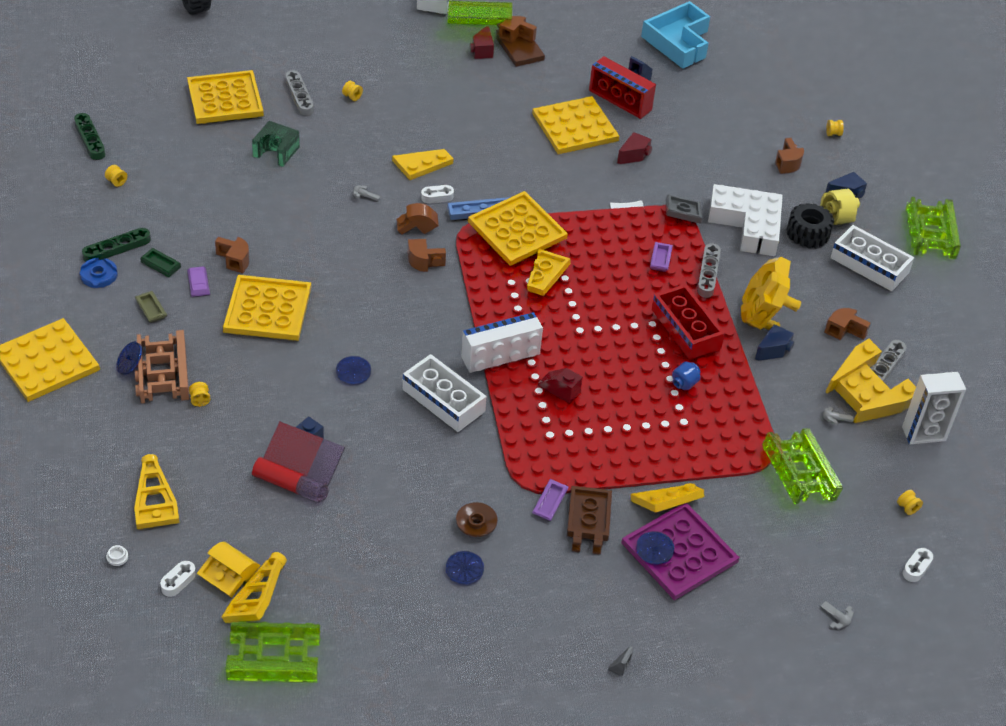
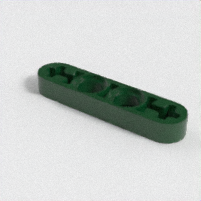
(88, 136)
(141, 237)

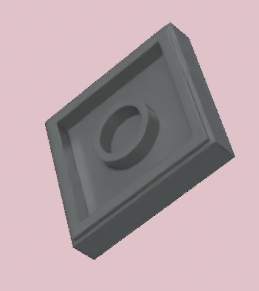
(683, 208)

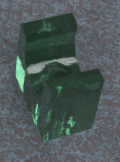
(276, 138)

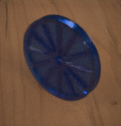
(129, 358)
(353, 370)
(655, 547)
(464, 567)

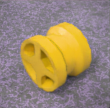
(352, 90)
(834, 128)
(116, 175)
(199, 394)
(909, 502)

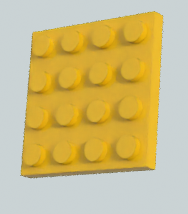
(225, 97)
(575, 125)
(517, 228)
(267, 307)
(46, 359)

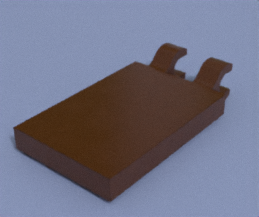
(521, 50)
(589, 516)

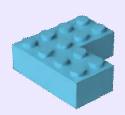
(678, 33)

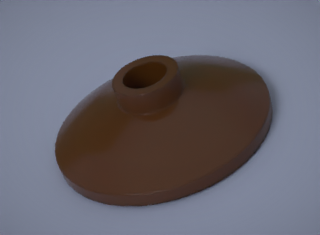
(476, 513)

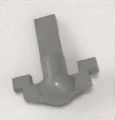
(361, 191)
(833, 417)
(844, 620)

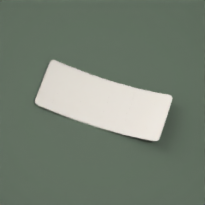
(625, 205)

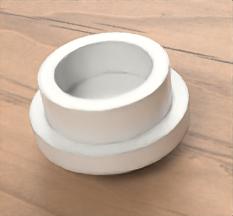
(117, 555)

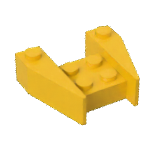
(865, 390)

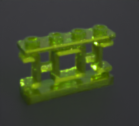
(478, 12)
(933, 237)
(814, 461)
(273, 667)

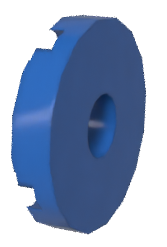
(100, 280)

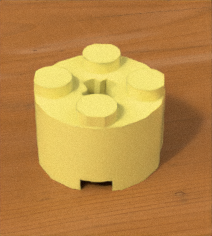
(841, 204)

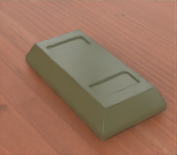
(151, 306)

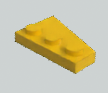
(421, 163)
(546, 271)
(668, 497)

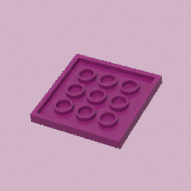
(697, 551)

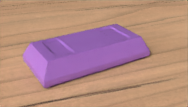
(661, 257)
(198, 281)
(550, 499)

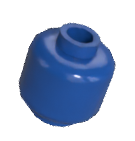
(686, 375)

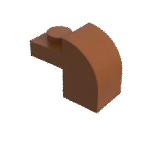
(515, 28)
(789, 158)
(418, 216)
(235, 252)
(422, 258)
(845, 321)

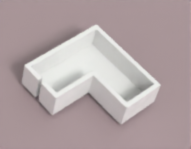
(753, 211)

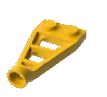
(155, 514)
(254, 609)

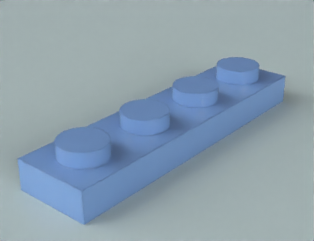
(464, 209)

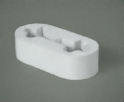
(437, 194)
(914, 562)
(177, 578)

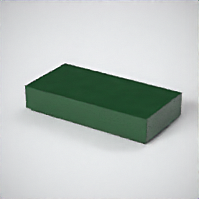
(160, 262)

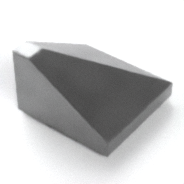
(622, 662)

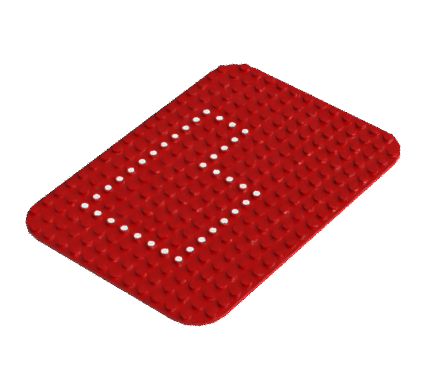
(599, 322)

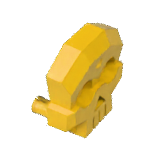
(768, 294)

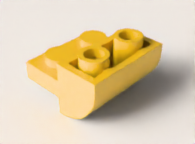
(227, 568)

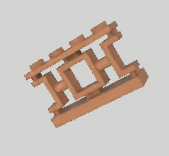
(162, 354)

